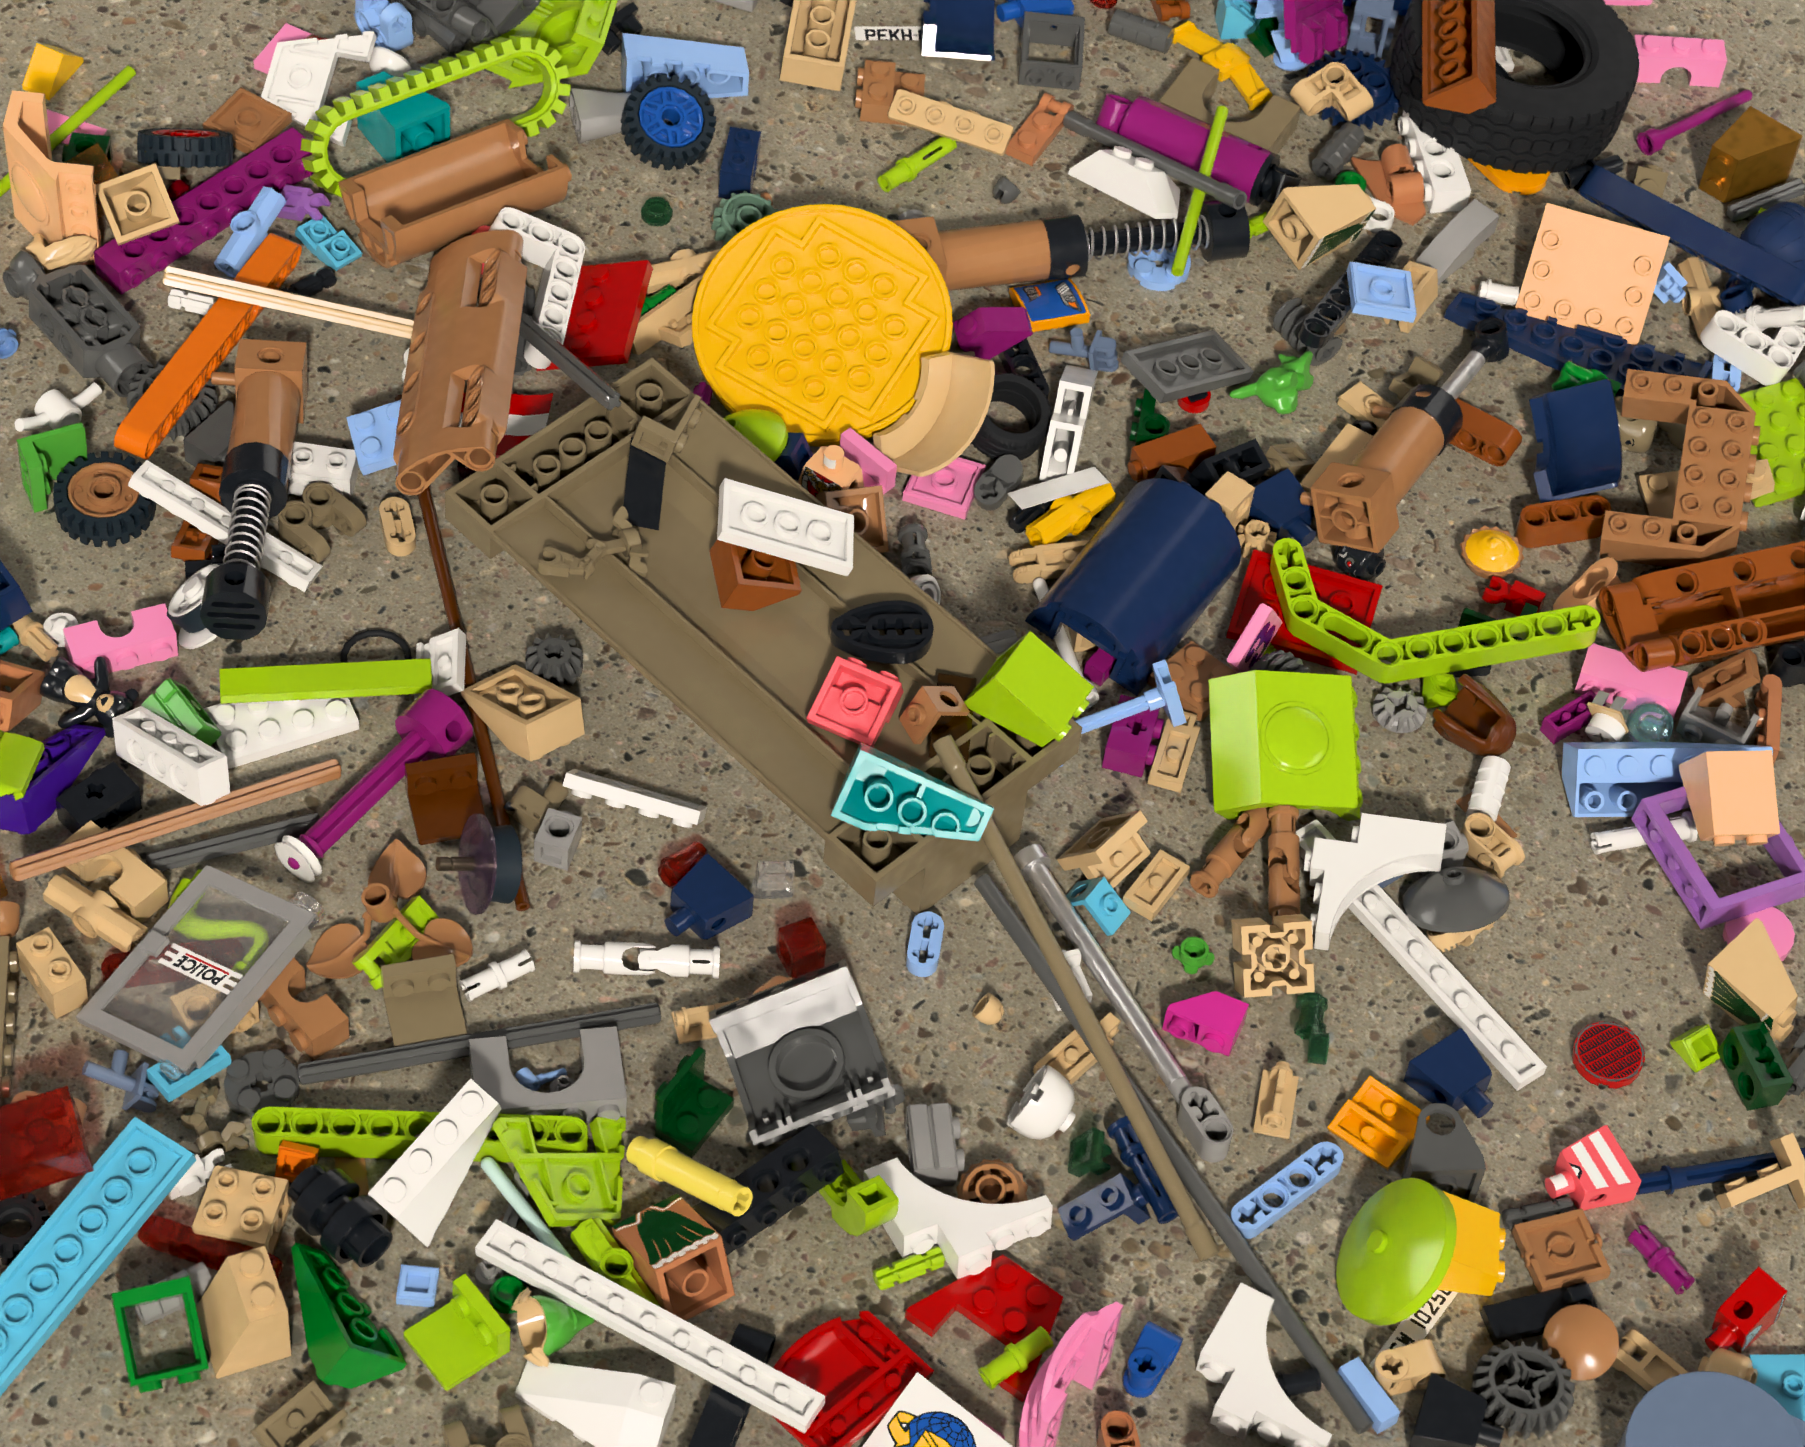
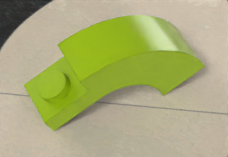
(859, 1204)

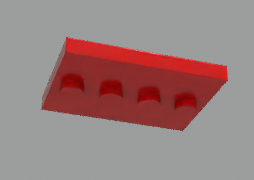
(606, 312)
(1342, 592)

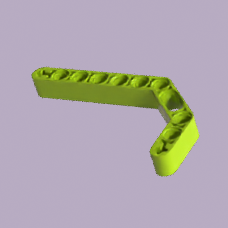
(1573, 630)

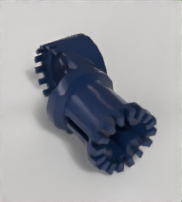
(1737, 295)

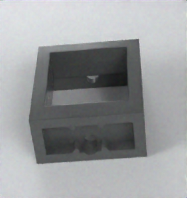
(1067, 33)

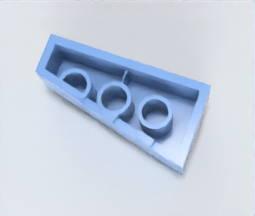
(713, 67)

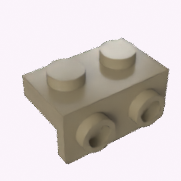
(301, 1420)

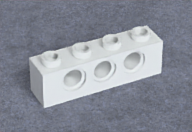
(1441, 169)
(171, 755)

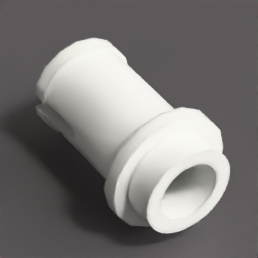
(1499, 293)

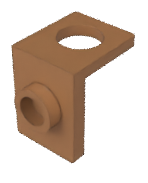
(928, 708)

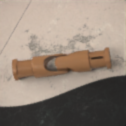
(1283, 849)
(1223, 858)

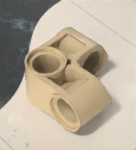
(1318, 92)

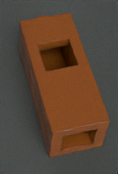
(1179, 449)

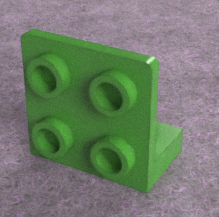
(45, 456)

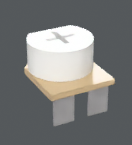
(1606, 723)

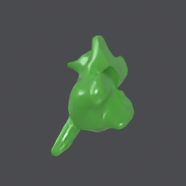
(1280, 384)

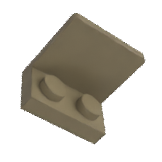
(422, 1000)

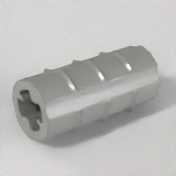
(200, 1281)

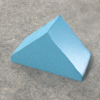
(1234, 18)

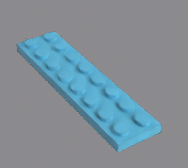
(84, 1239)

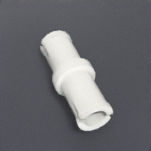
(497, 975)

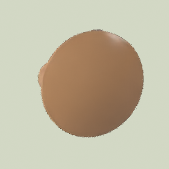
(1583, 1339)

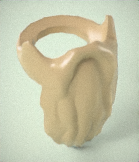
(63, 253)

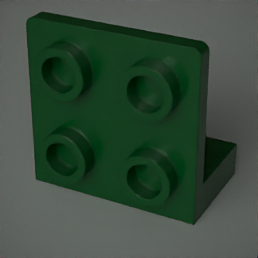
(689, 1106)

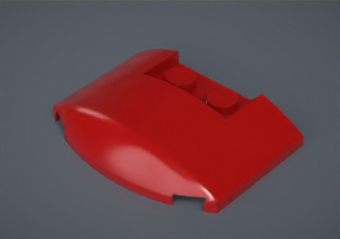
(859, 1372)

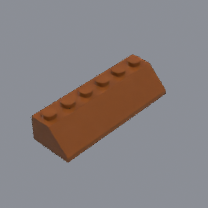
(1458, 54)

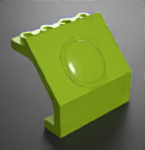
(569, 26)
(1284, 742)

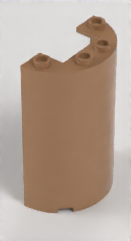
(449, 192)

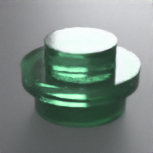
(656, 212)

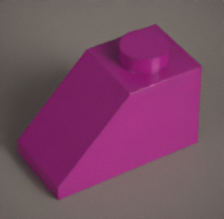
(992, 330)

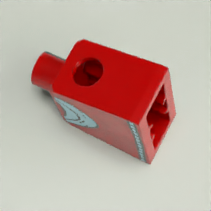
(1747, 1312)

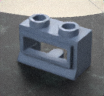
(1370, 42)

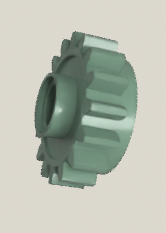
(738, 213)

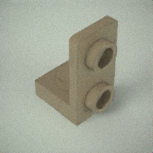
(662, 441)

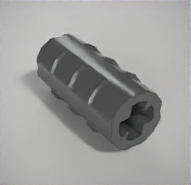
(1141, 31)
(1338, 151)

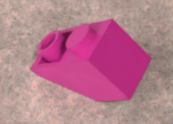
(1207, 1020)

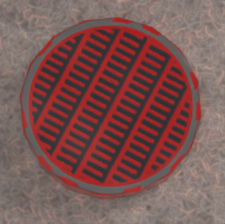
(1608, 1054)

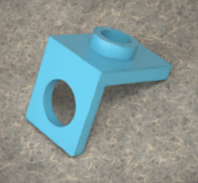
(1101, 903)

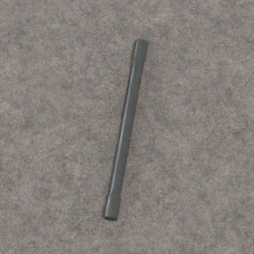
(1220, 191)

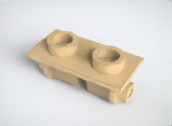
(694, 1023)
(1276, 1101)

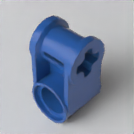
(1150, 1359)

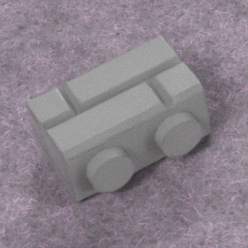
(932, 1144)

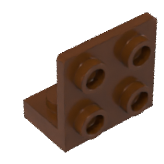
(442, 796)

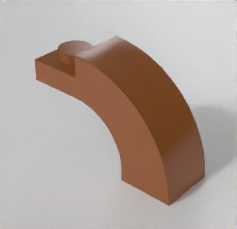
(190, 541)

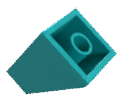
(404, 125)

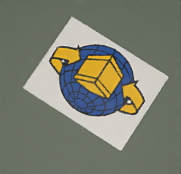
(930, 1419)

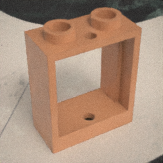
(23, 696)

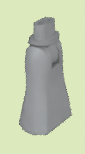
(596, 113)

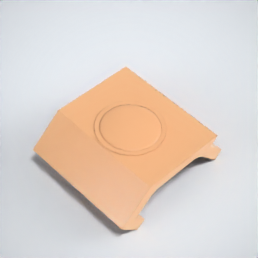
(46, 194)

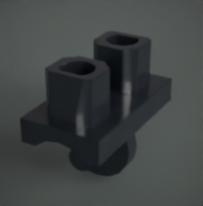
(622, 21)

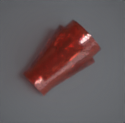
(679, 863)

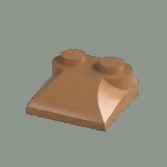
(868, 512)

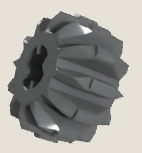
(555, 660)

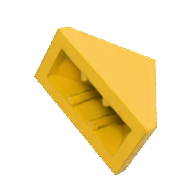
(50, 69)

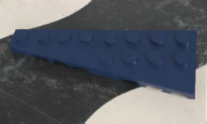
(1584, 346)

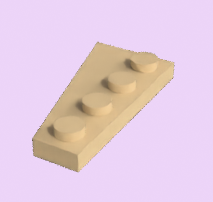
(1660, 489)

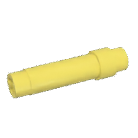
(666, 1164)

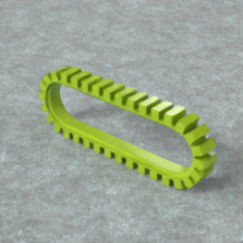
(430, 77)

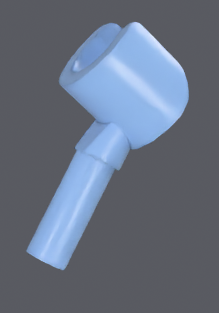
(532, 1082)

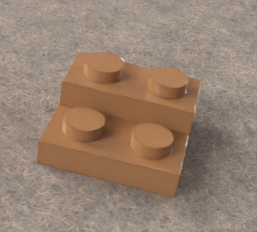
(879, 89)

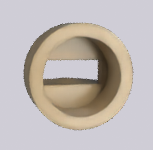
(988, 1010)

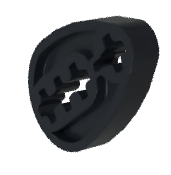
(891, 648)

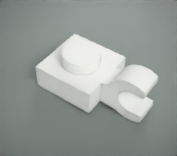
(197, 1174)

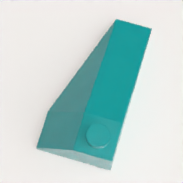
(902, 799)

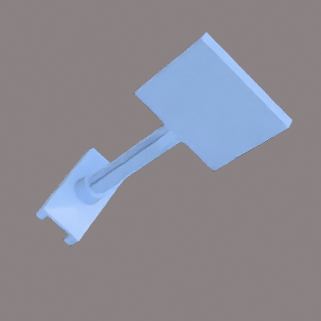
(1164, 696)

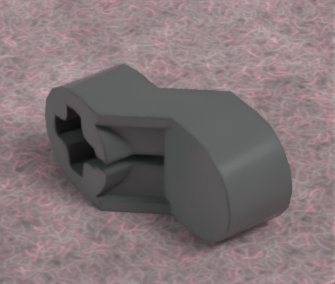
(998, 481)

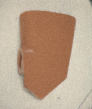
(1395, 182)

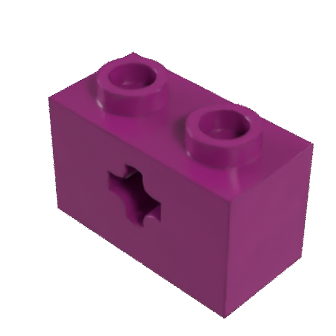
(1130, 742)

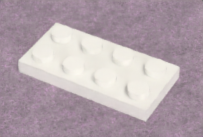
(785, 527)
(274, 727)

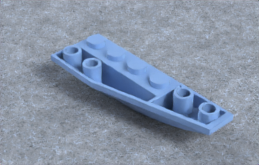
(1616, 776)

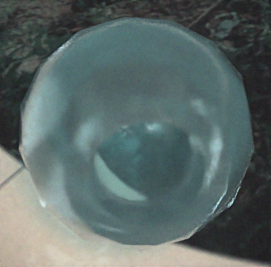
(1649, 723)

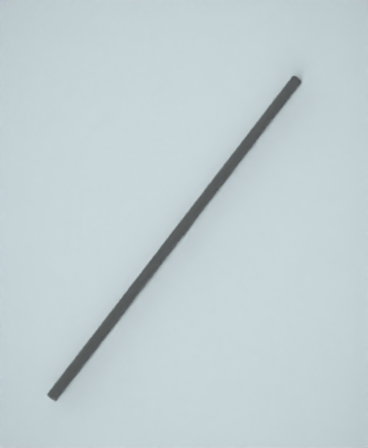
(1191, 1179)

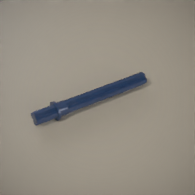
(1675, 1178)

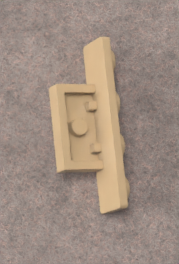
(950, 122)
(668, 320)

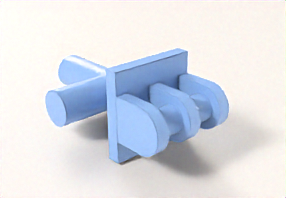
(1670, 284)

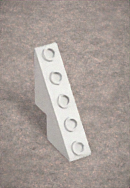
(1068, 422)

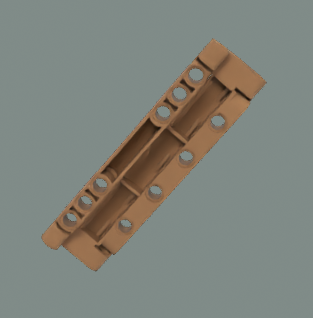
(457, 344)

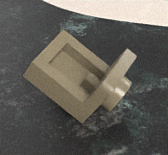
(1651, 179)
(1420, 372)

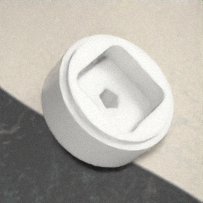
(54, 626)

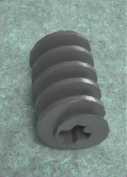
(1289, 322)

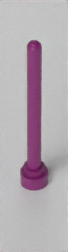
(1654, 139)

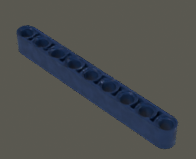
(1695, 235)

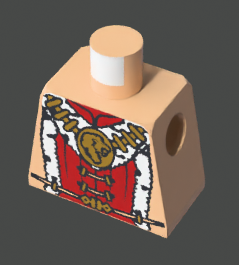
(830, 471)

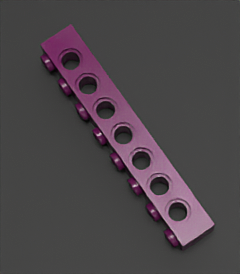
(204, 212)

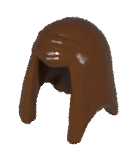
(1476, 721)

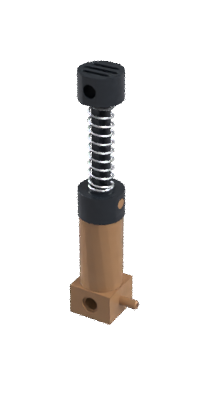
(1062, 248)
(254, 479)

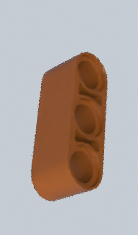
(1486, 436)
(1561, 521)

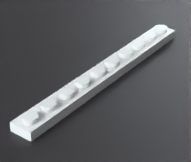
(1439, 978)
(651, 1326)

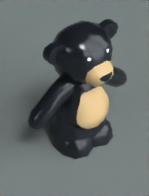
(70, 686)

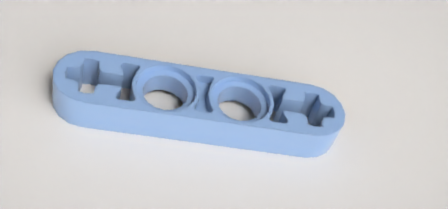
(1283, 1187)

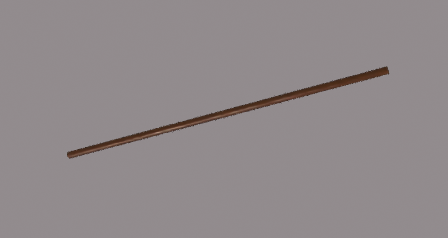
(454, 621)

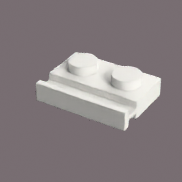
(447, 661)

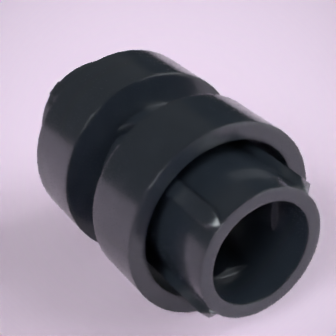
(348, 1223)

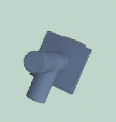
(1101, 353)
(138, 1088)

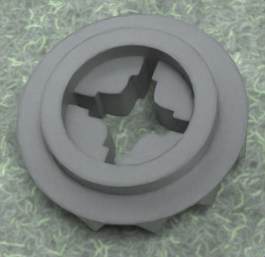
(1407, 719)

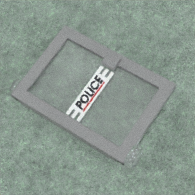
(200, 970)

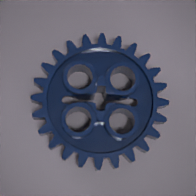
(1373, 77)

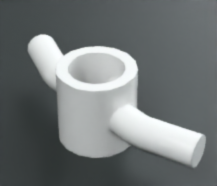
(57, 410)

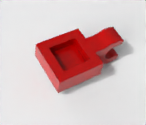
(1513, 595)

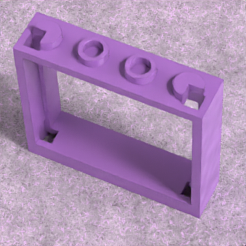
(1691, 881)

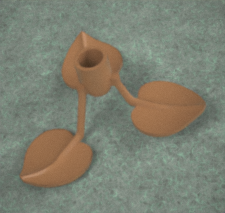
(394, 876)

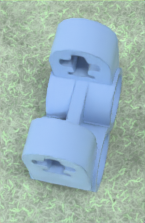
(389, 22)

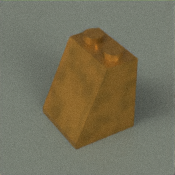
(1750, 157)

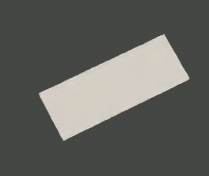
(1058, 488)

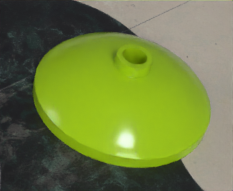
(762, 429)

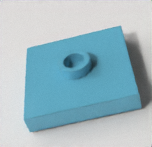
(1783, 1379)

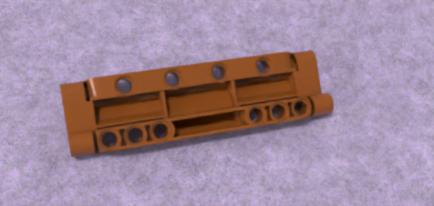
(1655, 617)

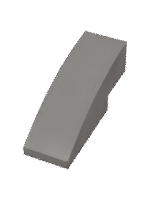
(1459, 239)

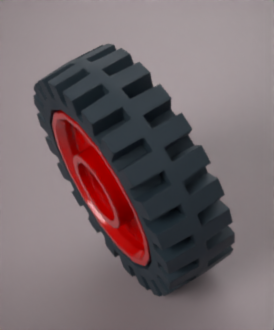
(185, 147)

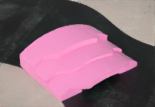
(1078, 1357)

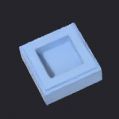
(417, 1286)

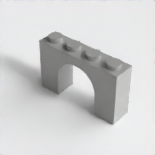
(596, 1093)

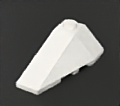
(600, 1404)

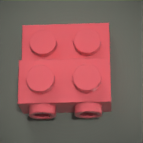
(855, 701)

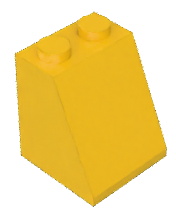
(1475, 1259)

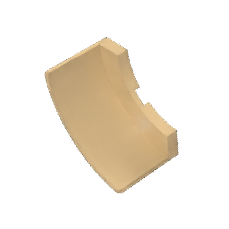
(946, 416)

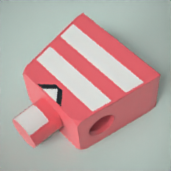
(1594, 1172)

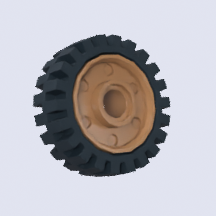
(97, 503)

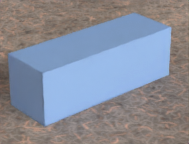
(1369, 1394)

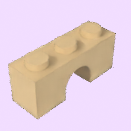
(139, 888)

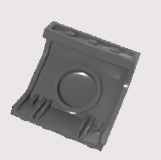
(802, 1053)

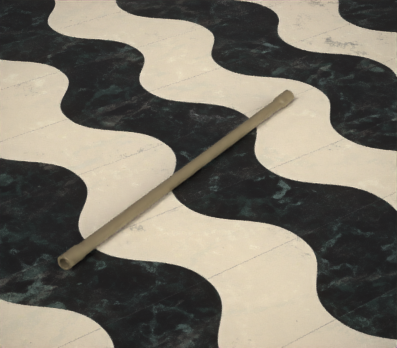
(1195, 1227)

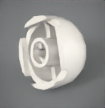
(1044, 1105)

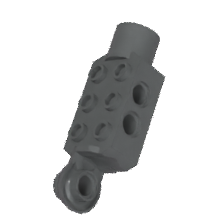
(80, 320)

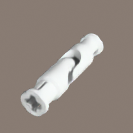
(673, 960)

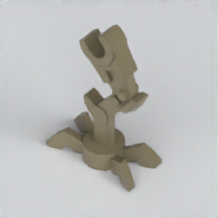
(627, 541)
(207, 1139)

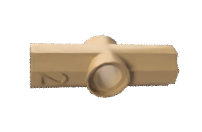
(680, 269)
(1701, 297)
(94, 913)

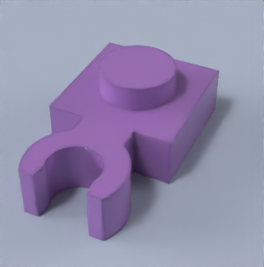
(301, 202)

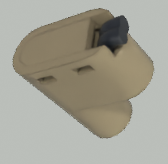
(530, 807)

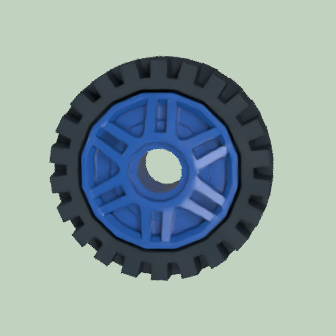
(655, 139)

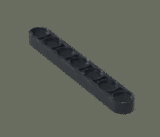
(1340, 292)

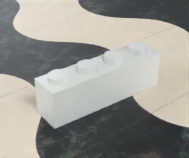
(432, 1169)

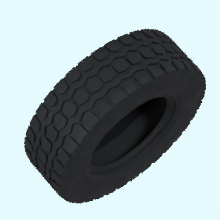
(1533, 124)

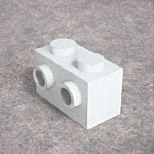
(323, 464)

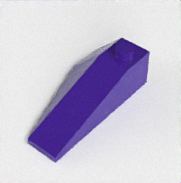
(56, 771)

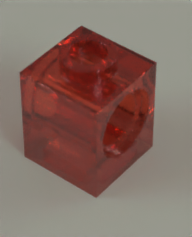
(801, 947)

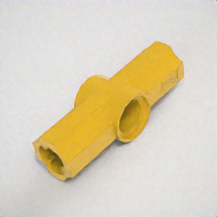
(1069, 515)

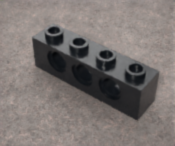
(777, 1186)

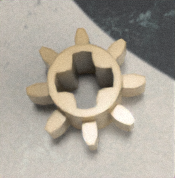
(1255, 536)

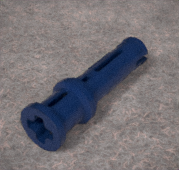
(1134, 1156)

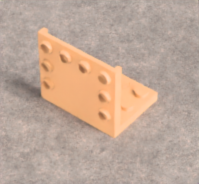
(1592, 273)

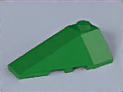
(337, 1326)

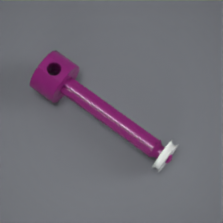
(429, 730)

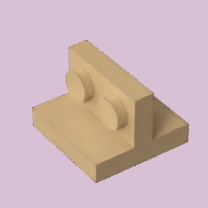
(1108, 848)

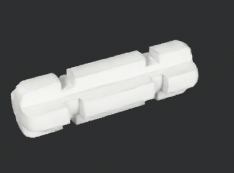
(192, 302)

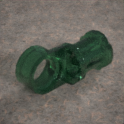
(1311, 1026)

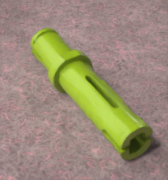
(908, 168)

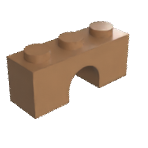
(311, 1025)

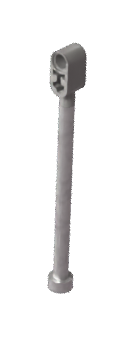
(1198, 1110)

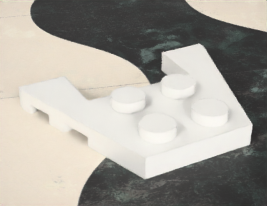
(303, 74)

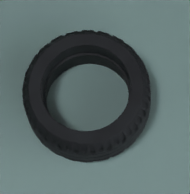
(1031, 403)

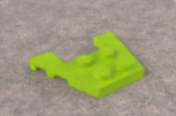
(569, 1185)

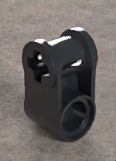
(1790, 664)

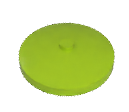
(1396, 1251)

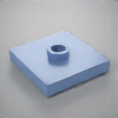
(1381, 292)

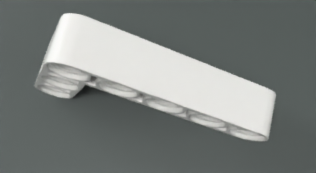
(561, 258)
(1752, 350)

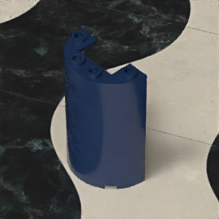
(1144, 577)

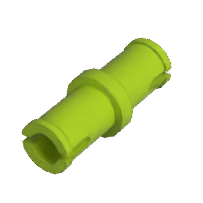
(1015, 1357)

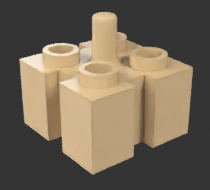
(1273, 955)

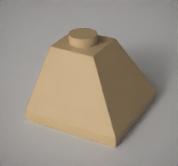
(136, 204)

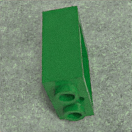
(150, 1294)

